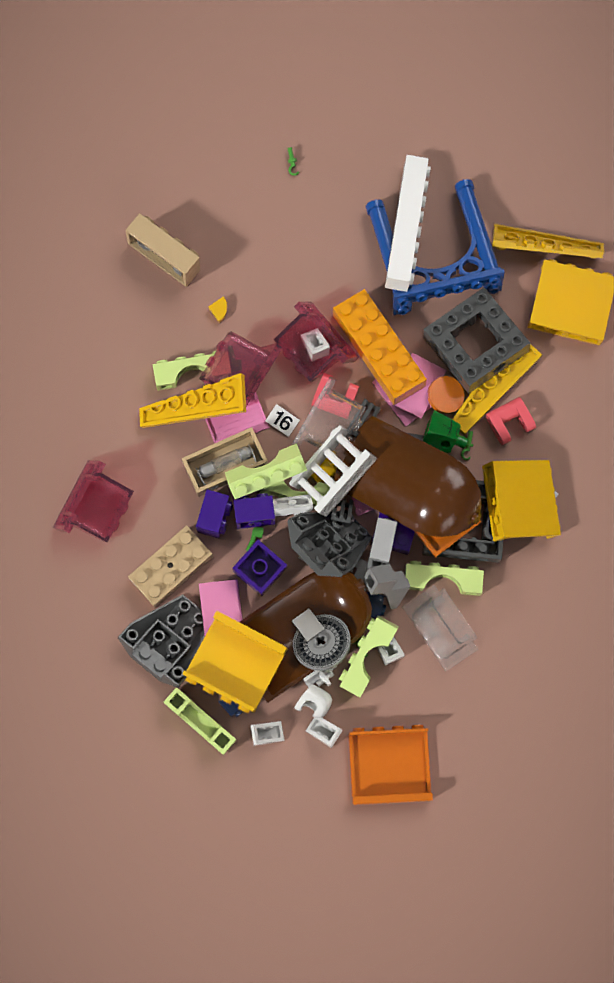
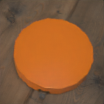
(445, 395)

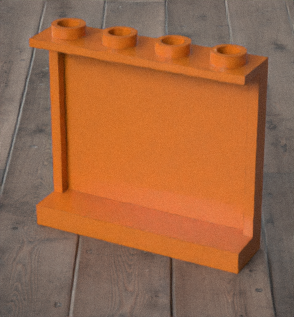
(389, 765)

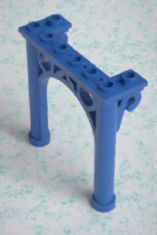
(488, 275)

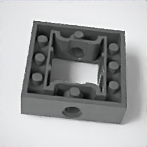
(470, 372)
(473, 549)

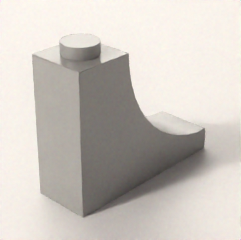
(382, 543)

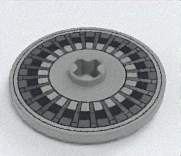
(331, 653)

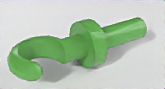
(292, 160)
(468, 445)

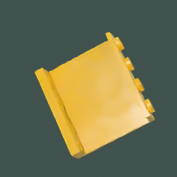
(572, 302)
(521, 499)
(235, 662)

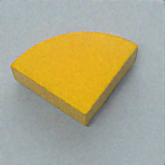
(219, 309)

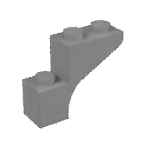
(385, 581)

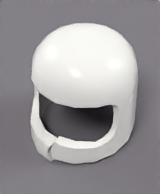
(316, 699)

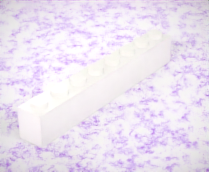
(406, 223)

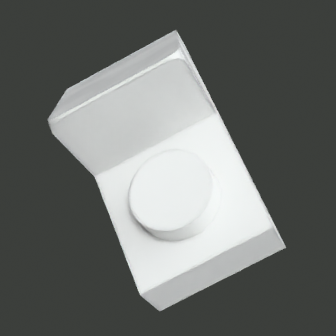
(292, 505)

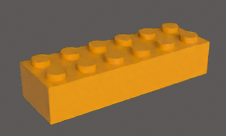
(379, 347)

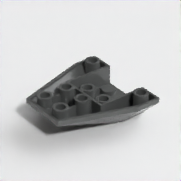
(327, 544)
(166, 639)

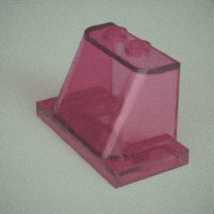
(295, 350)
(239, 356)
(94, 503)

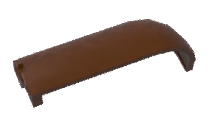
(414, 482)
(327, 595)

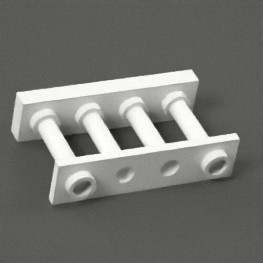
(350, 475)

